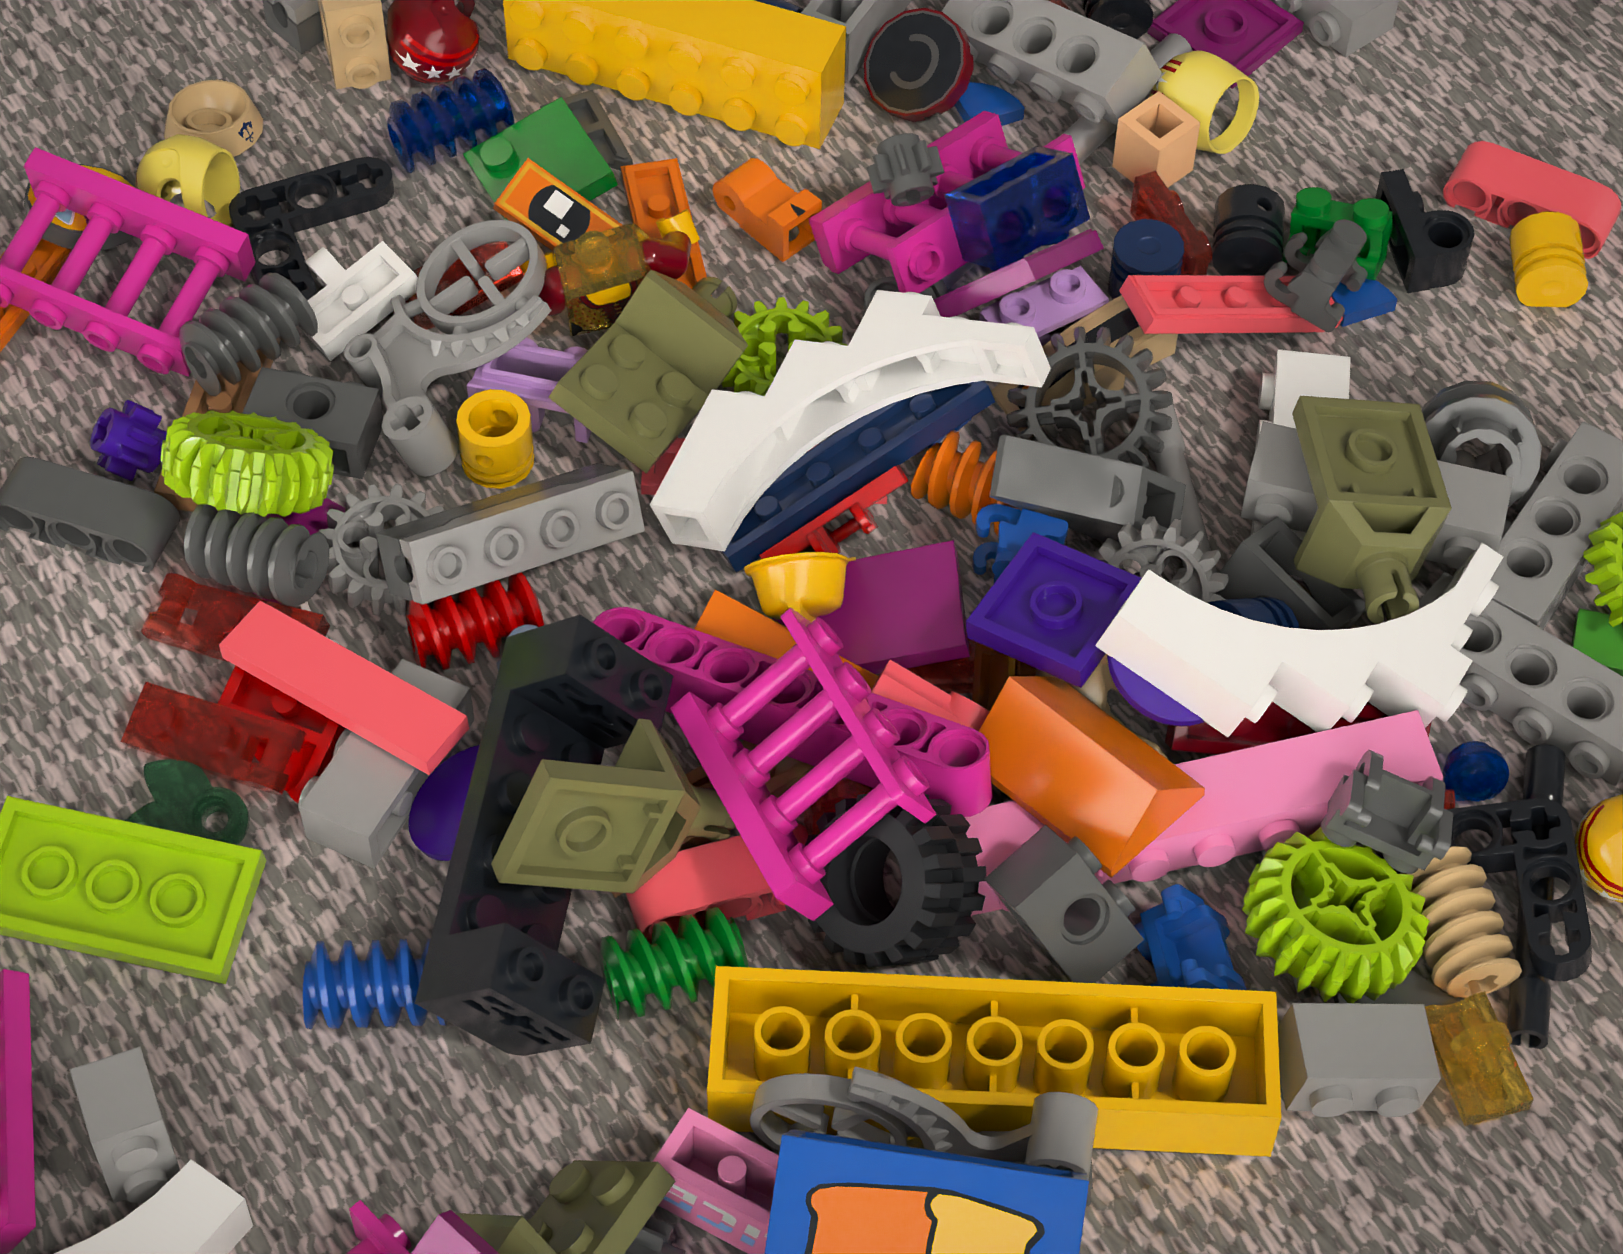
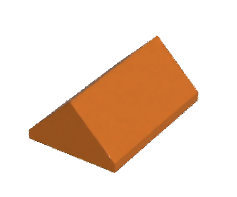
(1082, 770)

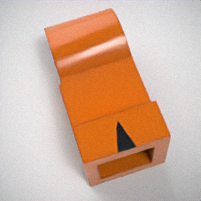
(767, 207)

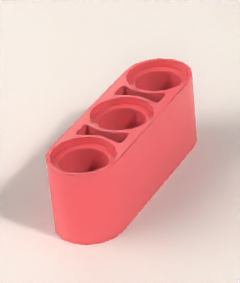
(1512, 186)
(704, 878)

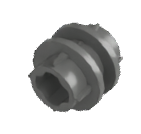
(1493, 417)

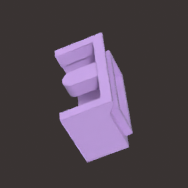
(1049, 304)
(532, 376)

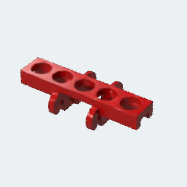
(824, 540)

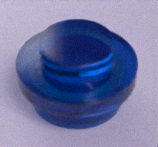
(1475, 772)

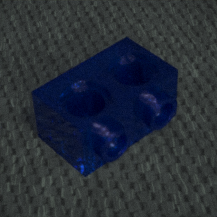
(1018, 207)

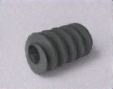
(244, 327)
(256, 554)

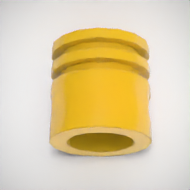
(1548, 260)
(495, 438)

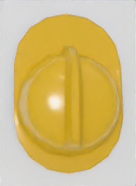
(804, 581)

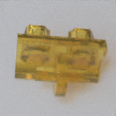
(1477, 1060)

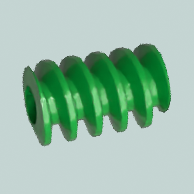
(669, 960)

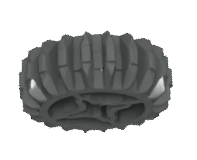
(1061, 411)

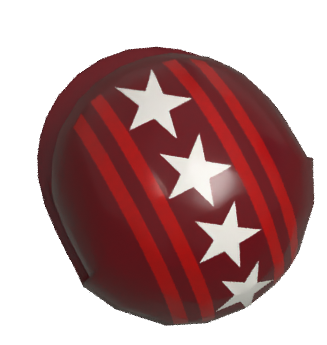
(432, 38)

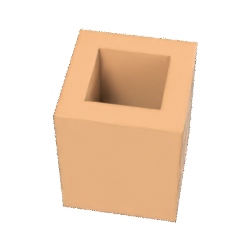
(1156, 138)

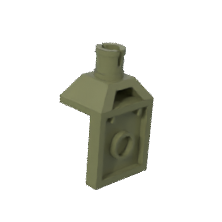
(654, 366)
(1374, 497)
(607, 822)
(587, 1211)

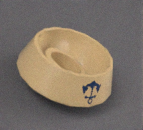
(220, 104)

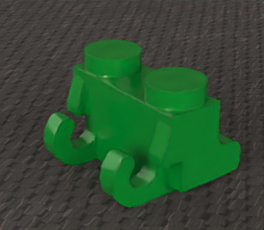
(1317, 213)

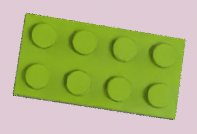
(124, 889)

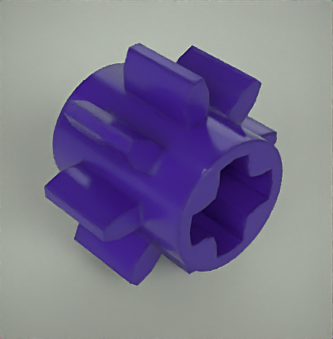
(128, 440)

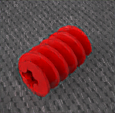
(471, 620)

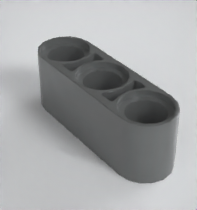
(87, 511)

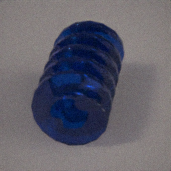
(448, 116)

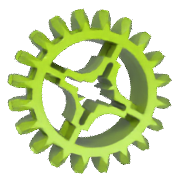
(246, 463)
(1330, 931)

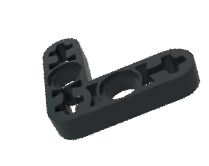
(278, 229)
(1534, 861)

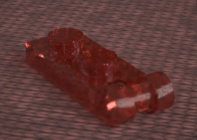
(216, 617)
(212, 737)

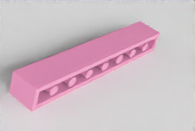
(1248, 799)

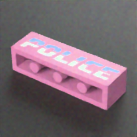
(719, 1181)

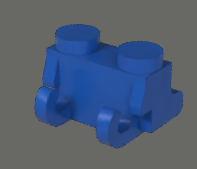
(1013, 532)
(1187, 943)

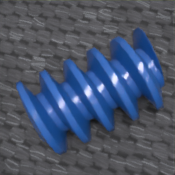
(363, 986)

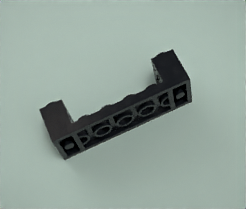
(495, 944)

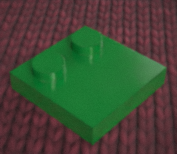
(552, 141)

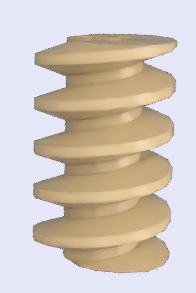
(1462, 932)

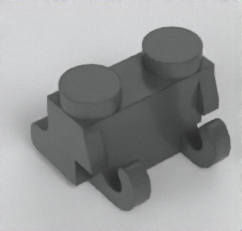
(1319, 276)
(1390, 815)

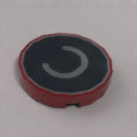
(918, 64)

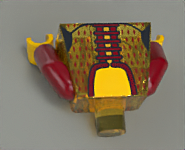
(604, 268)

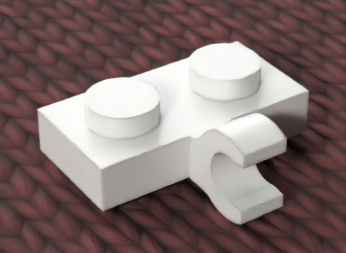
(355, 297)

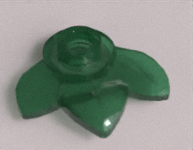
(186, 801)

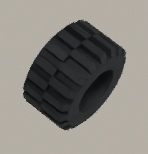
(935, 895)

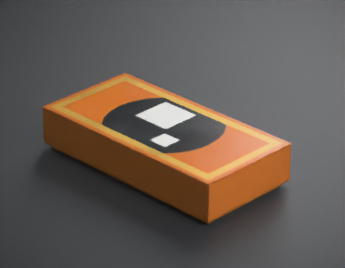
(549, 207)

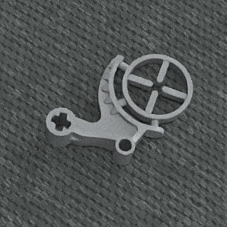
(406, 358)
(1056, 1138)

